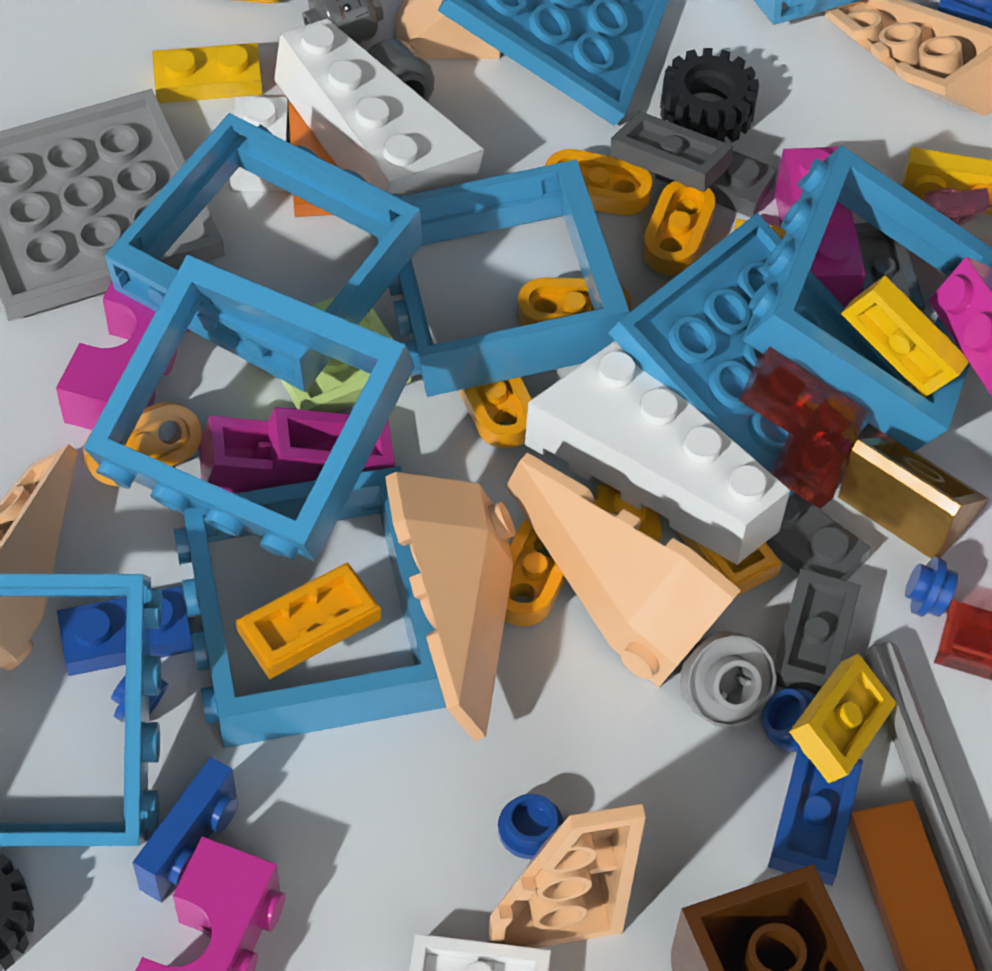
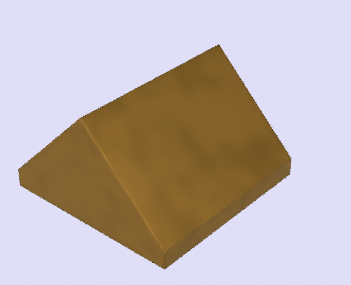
(908, 495)

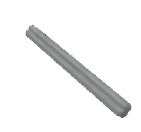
(936, 802)

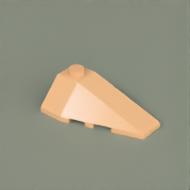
(925, 48)
(29, 544)
(461, 583)
(640, 594)
(574, 882)

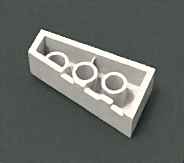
(370, 115)
(658, 453)

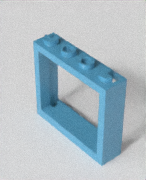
(344, 193)
(906, 219)
(289, 318)
(530, 348)
(322, 703)
(141, 736)

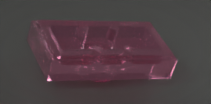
(959, 205)

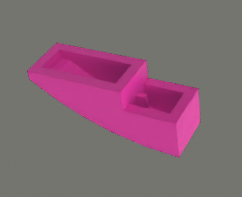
(277, 452)

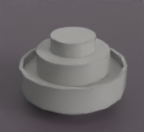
(728, 679)

